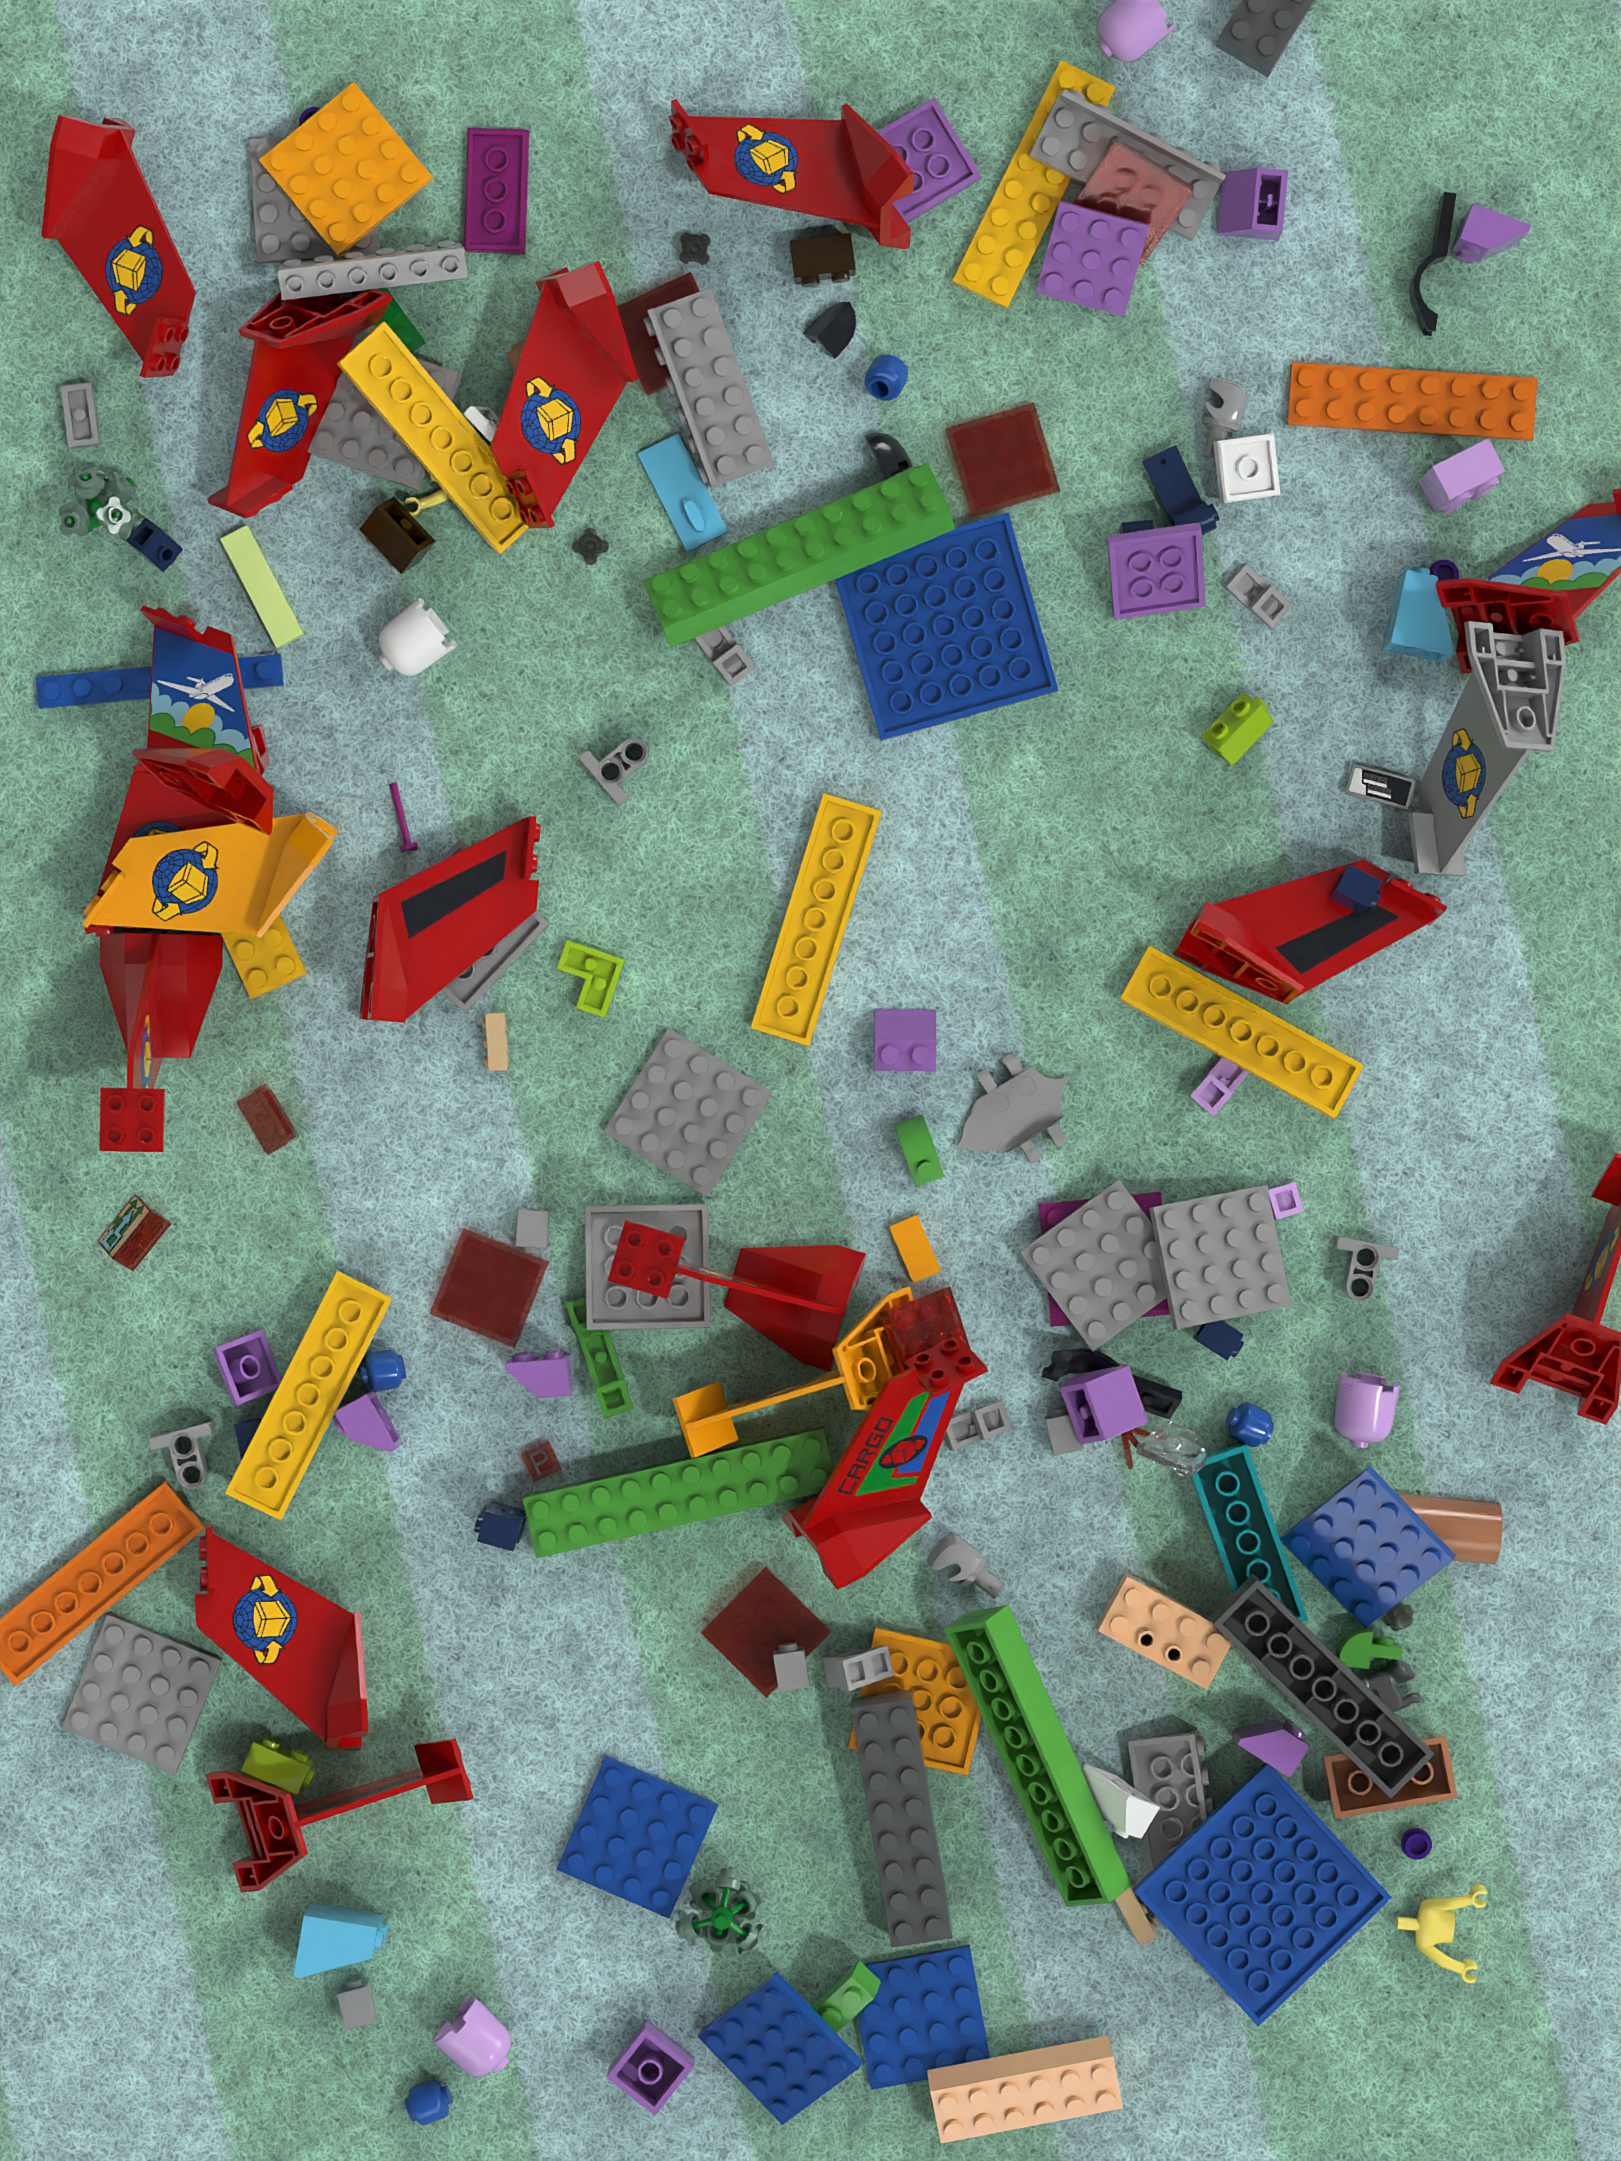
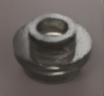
(1399, 1617)

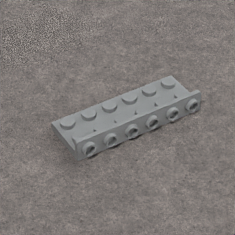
(1081, 133)
(372, 271)
(708, 388)
(1174, 1778)

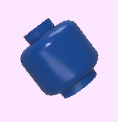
(886, 377)
(382, 1370)
(1250, 1424)
(428, 2102)

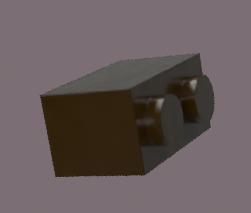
(822, 259)
(397, 535)

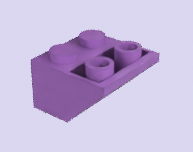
(1253, 203)
(543, 1375)
(1103, 1403)

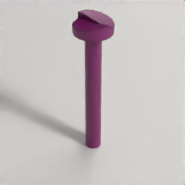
(408, 845)

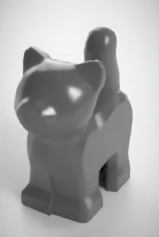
(1384, 1684)

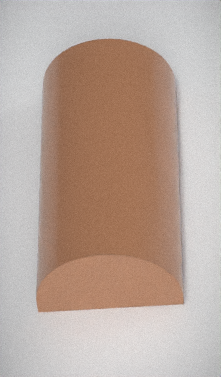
(1465, 1526)
(1354, 1793)

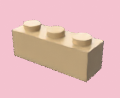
(496, 1042)
(1135, 1916)

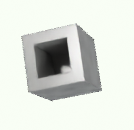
(533, 1230)
(1062, 1432)
(791, 1667)
(357, 2003)

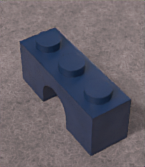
(500, 1525)

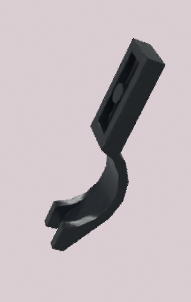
(1427, 318)
(1154, 1396)

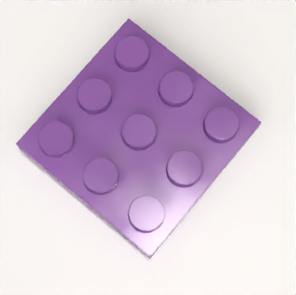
(934, 156)
(1092, 258)
(1156, 571)

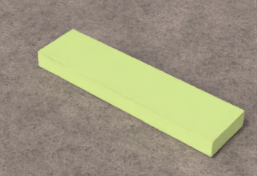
(262, 586)

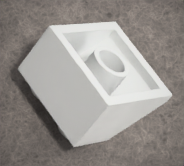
(1120, 1802)

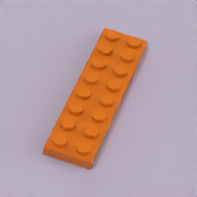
(1412, 401)
(94, 1580)

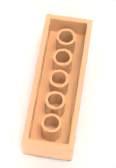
(1024, 2089)

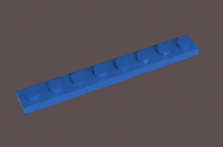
(136, 683)

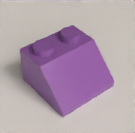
(1486, 234)
(905, 1040)
(367, 1423)
(1274, 1743)

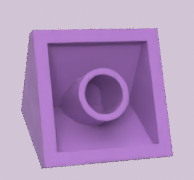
(247, 1367)

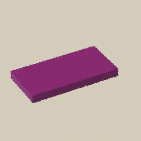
(496, 191)

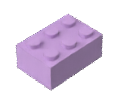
(1462, 477)

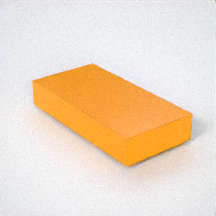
(915, 1248)

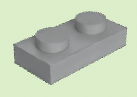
(80, 415)

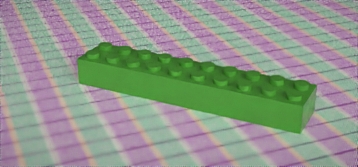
(799, 554)
(678, 1492)
(1037, 1756)

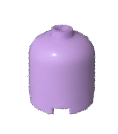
(1131, 28)
(1365, 1408)
(475, 2040)

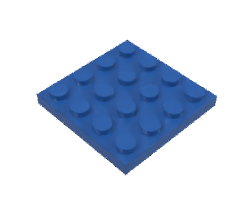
(1368, 1547)
(637, 1836)
(922, 2017)
(780, 2048)

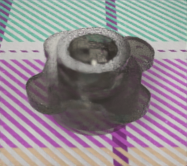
(688, 242)
(581, 546)

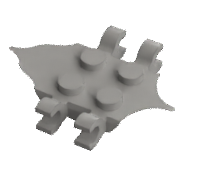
(1015, 1111)

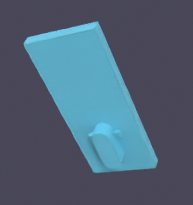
(682, 492)

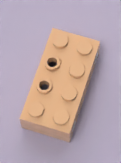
(1143, 1610)

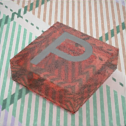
(541, 1461)

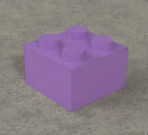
(650, 2067)

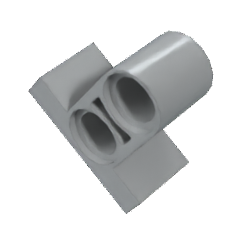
(618, 758)
(1366, 1272)
(183, 1459)
(857, 1667)

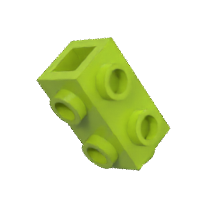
(1238, 728)
(278, 1766)

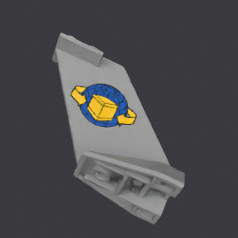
(1498, 720)

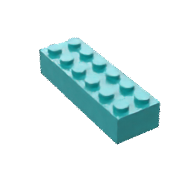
(1244, 1525)

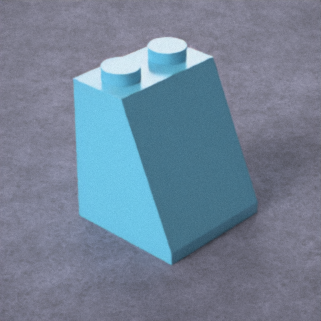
(1417, 619)
(337, 1938)

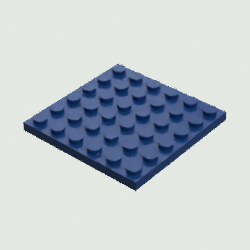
(947, 629)
(1262, 1893)

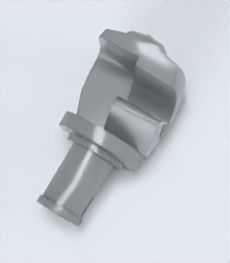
(1226, 417)
(956, 1550)

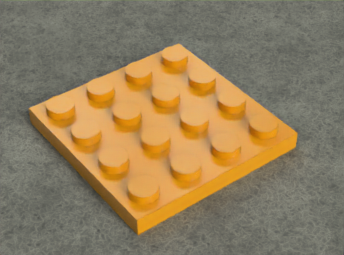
(346, 169)
(941, 1694)

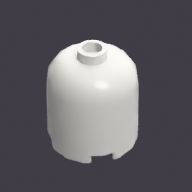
(414, 640)

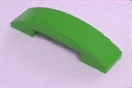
(602, 1363)

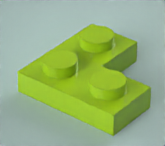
(599, 970)

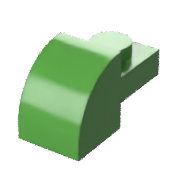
(919, 1150)
(1358, 1647)

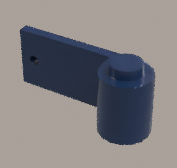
(1178, 491)

